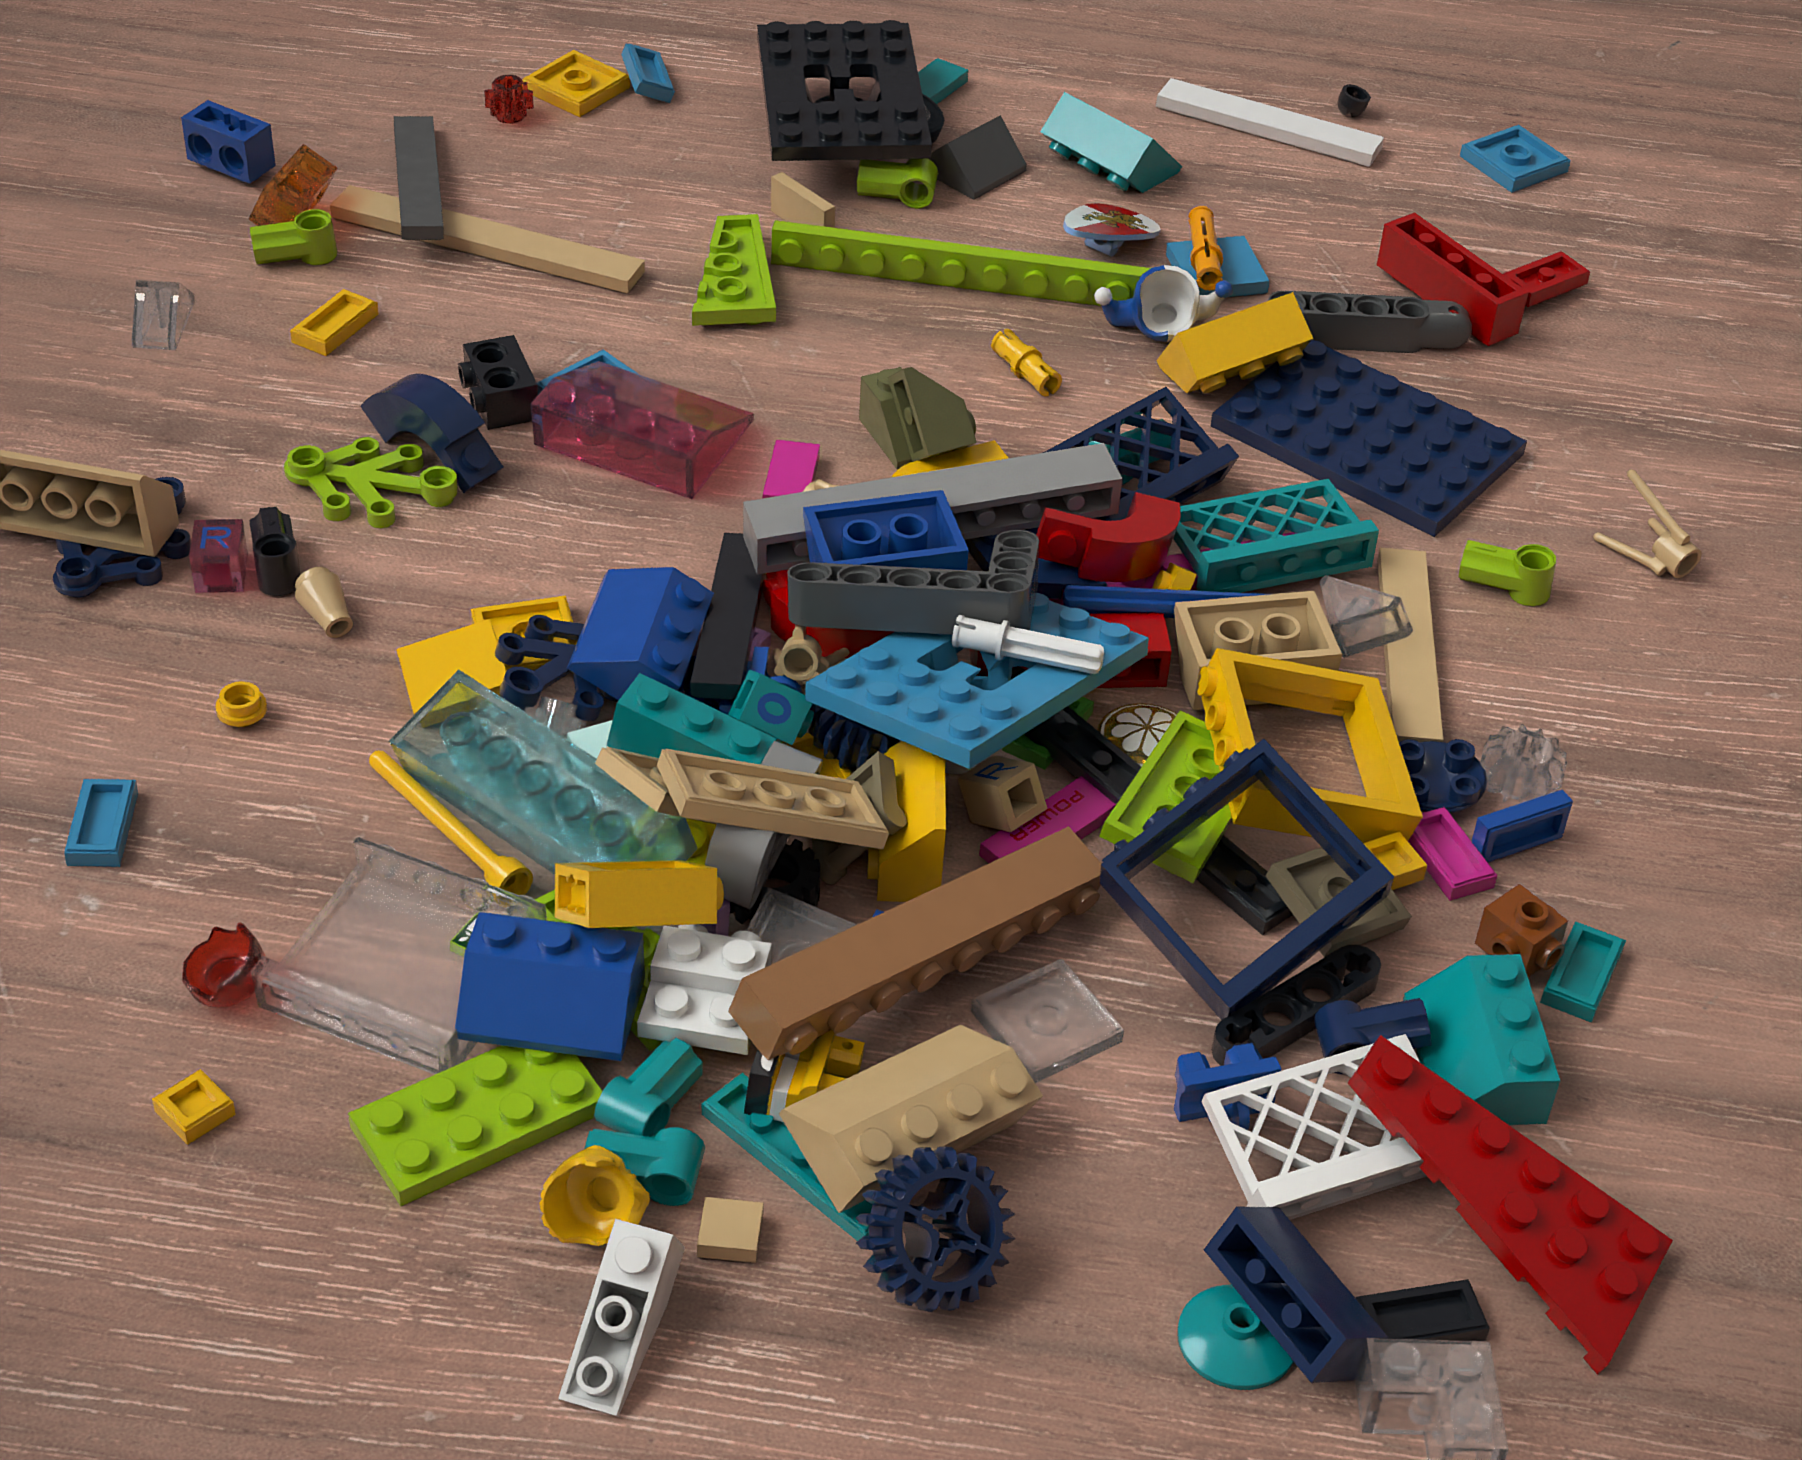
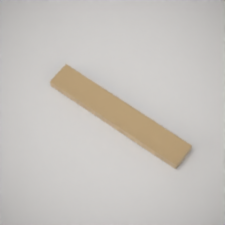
(1411, 660)

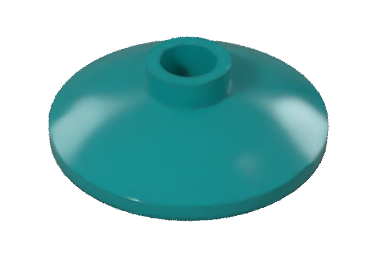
(1227, 1353)

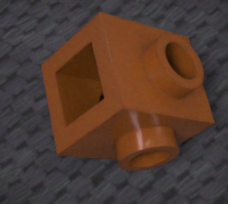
(1523, 926)

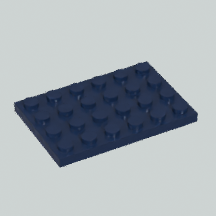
(1370, 436)

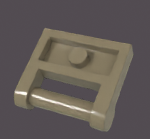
(879, 784)

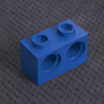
(228, 141)

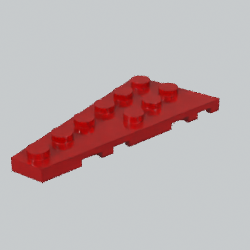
(1529, 1208)

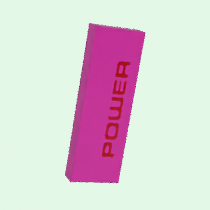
(1075, 806)

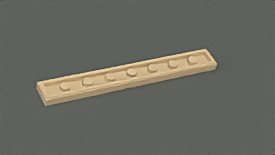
(498, 241)

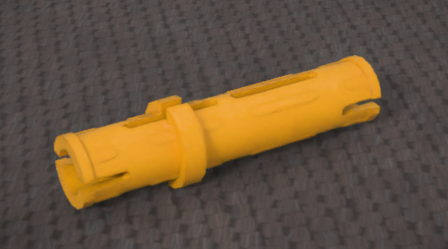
(1202, 236)

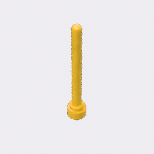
(499, 871)

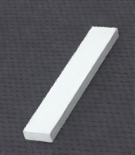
(1270, 122)

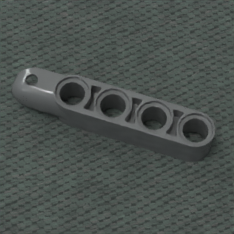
(1382, 321)

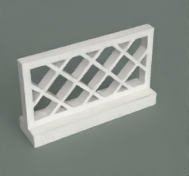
(1313, 1184)

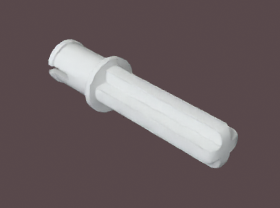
(1027, 645)

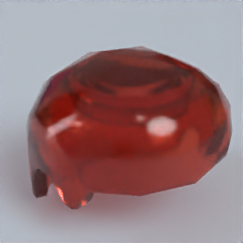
(220, 967)

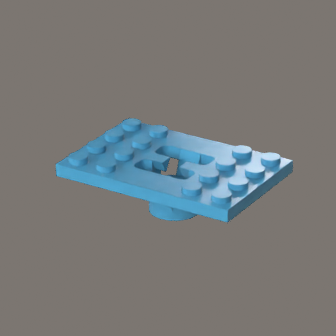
(927, 698)

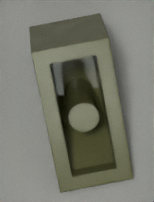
(930, 415)
(881, 416)

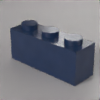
(1293, 1293)

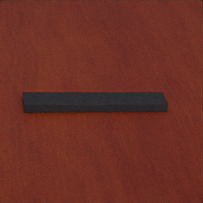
(728, 623)

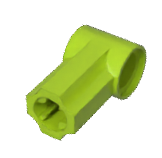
(896, 180)
(306, 237)
(1523, 571)

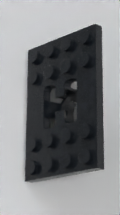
(842, 125)

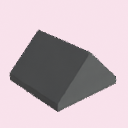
(979, 159)

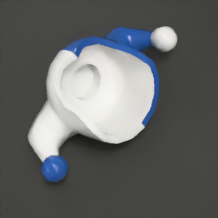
(1163, 303)

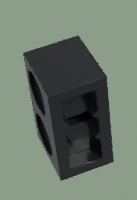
(498, 381)

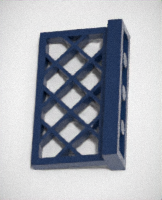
(1181, 482)

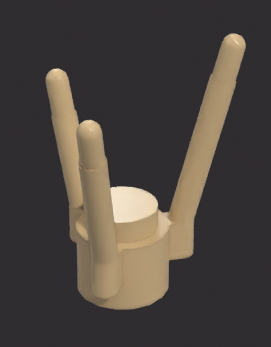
(1671, 549)
(803, 656)

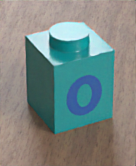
(772, 708)

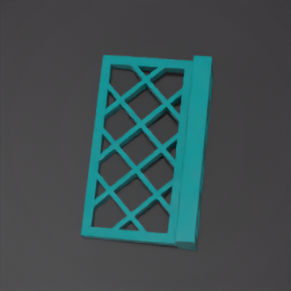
(1275, 557)

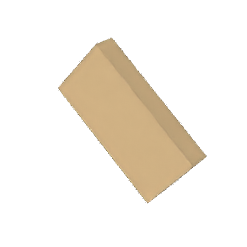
(799, 204)

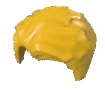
(588, 1196)

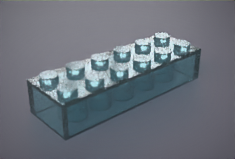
(530, 782)

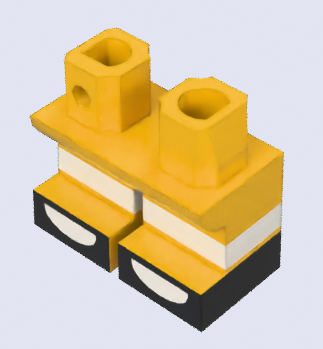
(792, 1078)

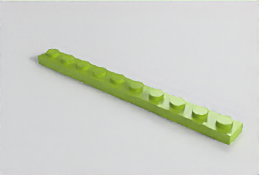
(950, 263)

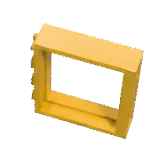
(1357, 698)

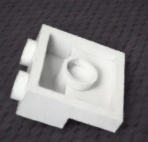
(695, 984)

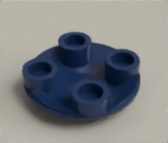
(1444, 774)

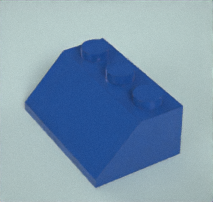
(887, 531)
(640, 625)
(550, 986)

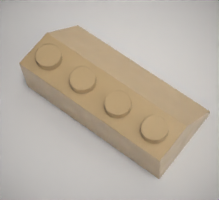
(85, 504)
(929, 1096)

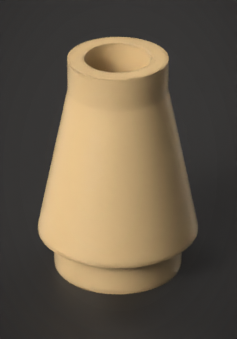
(324, 600)

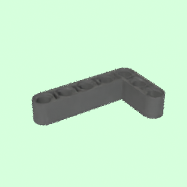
(918, 597)

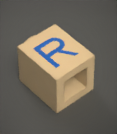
(1002, 793)

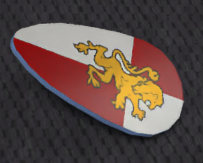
(1109, 223)

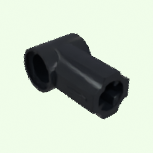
(274, 552)

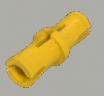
(1026, 362)

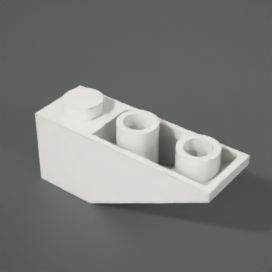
(621, 1316)

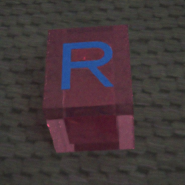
(218, 555)

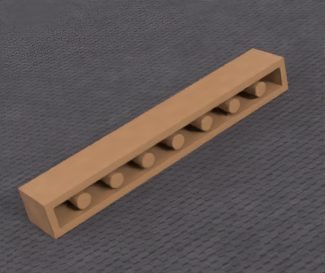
(915, 944)

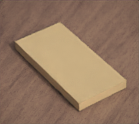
(771, 799)

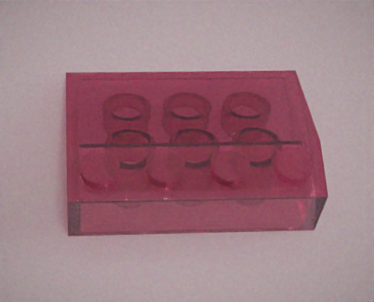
(637, 426)

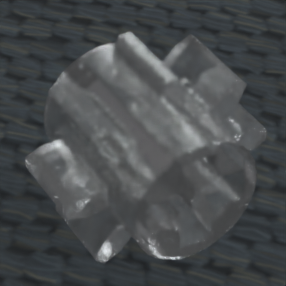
(556, 715)

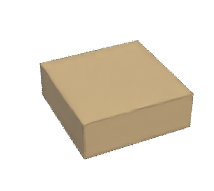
(730, 1229)

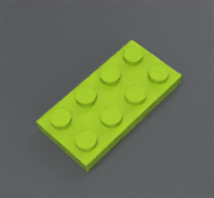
(1175, 764)
(472, 1117)

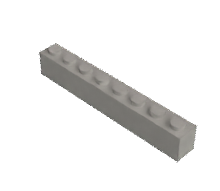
(982, 496)

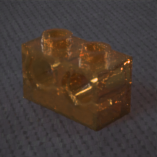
(294, 188)

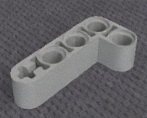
(748, 854)

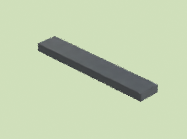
(418, 178)

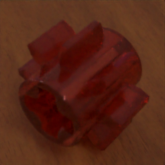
(509, 99)

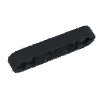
(1290, 1000)

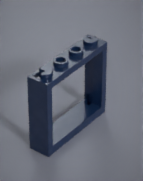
(1202, 801)

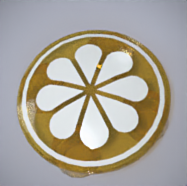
(1136, 728)

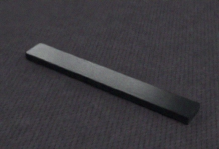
(1228, 871)

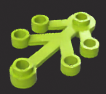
(314, 468)

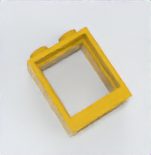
(637, 893)

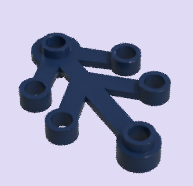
(82, 574)
(524, 686)

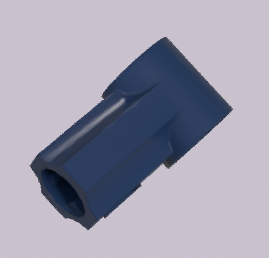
(1346, 1026)

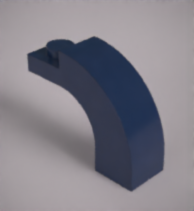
(441, 419)

